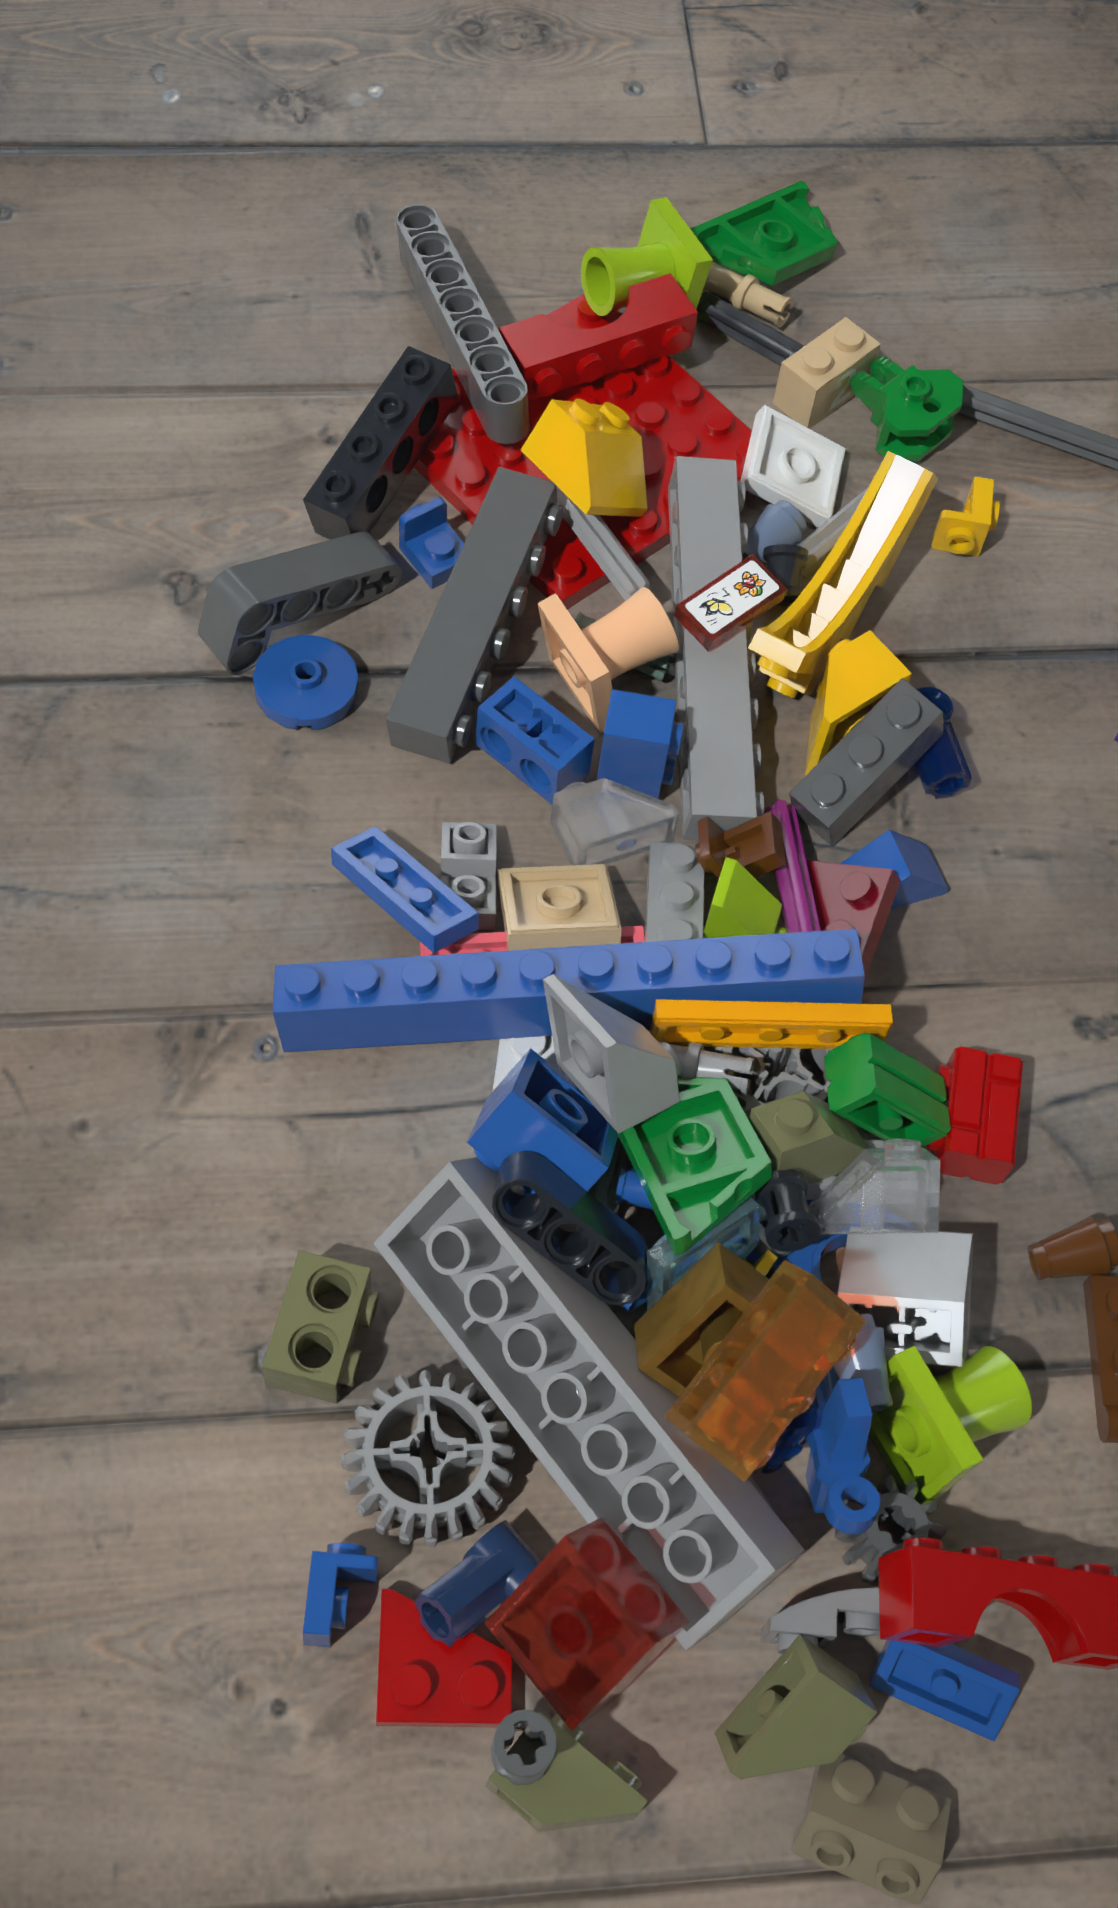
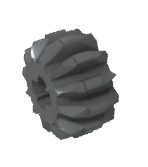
(904, 1517)

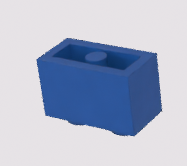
(640, 742)

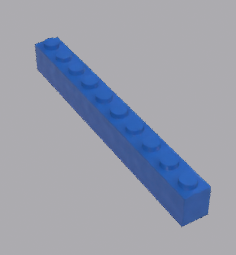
(505, 993)

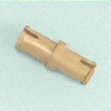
(748, 294)

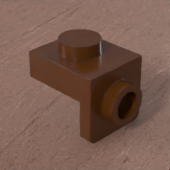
(754, 844)

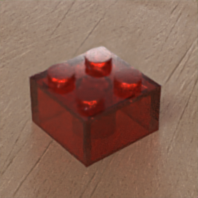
(586, 1622)

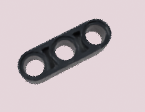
(578, 1254)

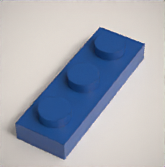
(405, 889)

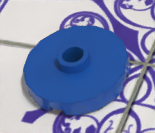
(310, 701)

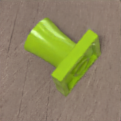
(663, 248)
(935, 1421)

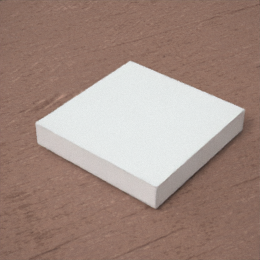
(793, 465)

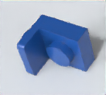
(429, 541)
(325, 1601)

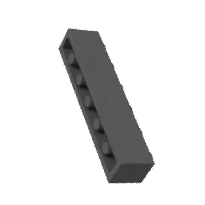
(474, 616)

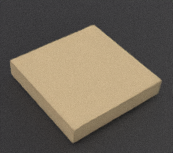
(558, 906)

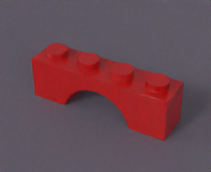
(556, 357)
(940, 1595)

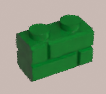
(886, 1091)

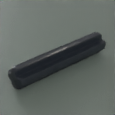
(745, 328)

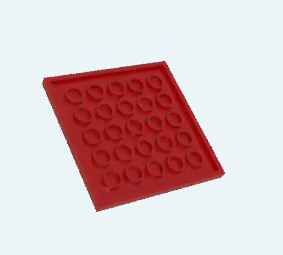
(663, 407)

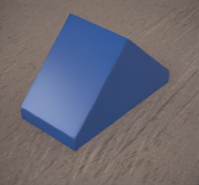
(910, 862)

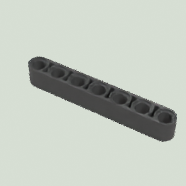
(463, 325)

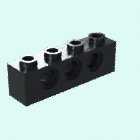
(382, 446)

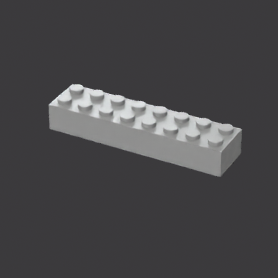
(581, 1404)

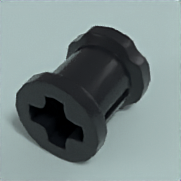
(786, 565)
(787, 1211)

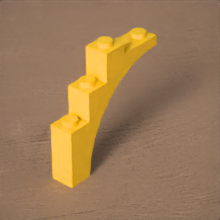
(829, 606)

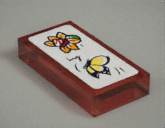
(730, 602)

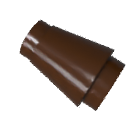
(1076, 1251)

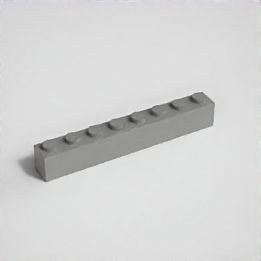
(713, 685)

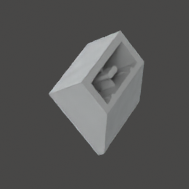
(914, 1290)

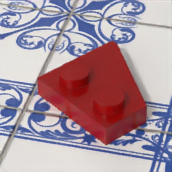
(433, 1683)

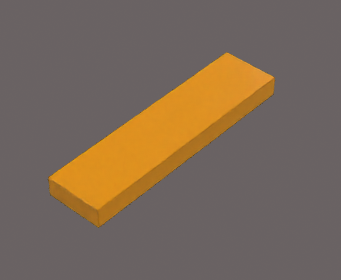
(766, 1023)

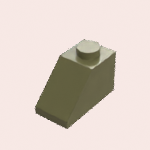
(806, 1136)
(796, 1715)

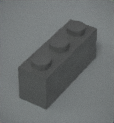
(867, 762)

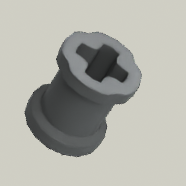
(535, 1728)

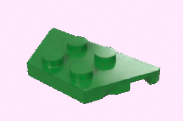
(770, 236)
(697, 1160)

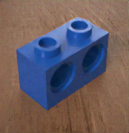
(533, 739)

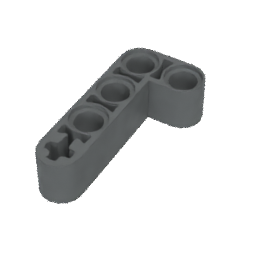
(289, 589)

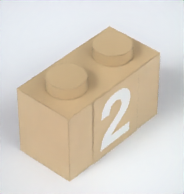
(819, 374)

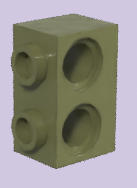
(308, 1325)

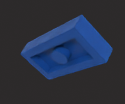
(948, 1684)

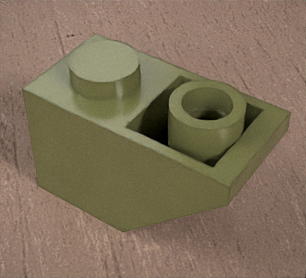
(574, 1787)

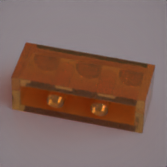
(766, 1370)

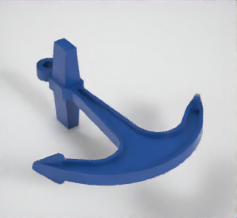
(844, 1419)

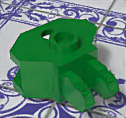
(909, 406)

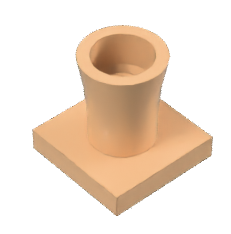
(605, 649)

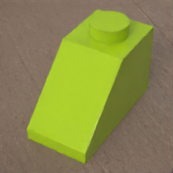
(741, 905)

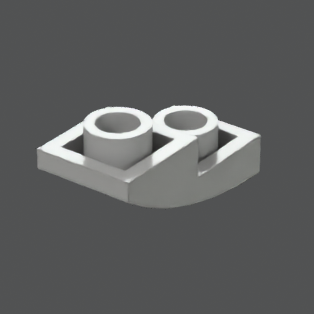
(470, 866)
(819, 1617)

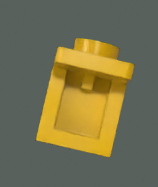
(967, 530)

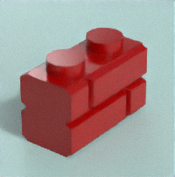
(982, 1115)

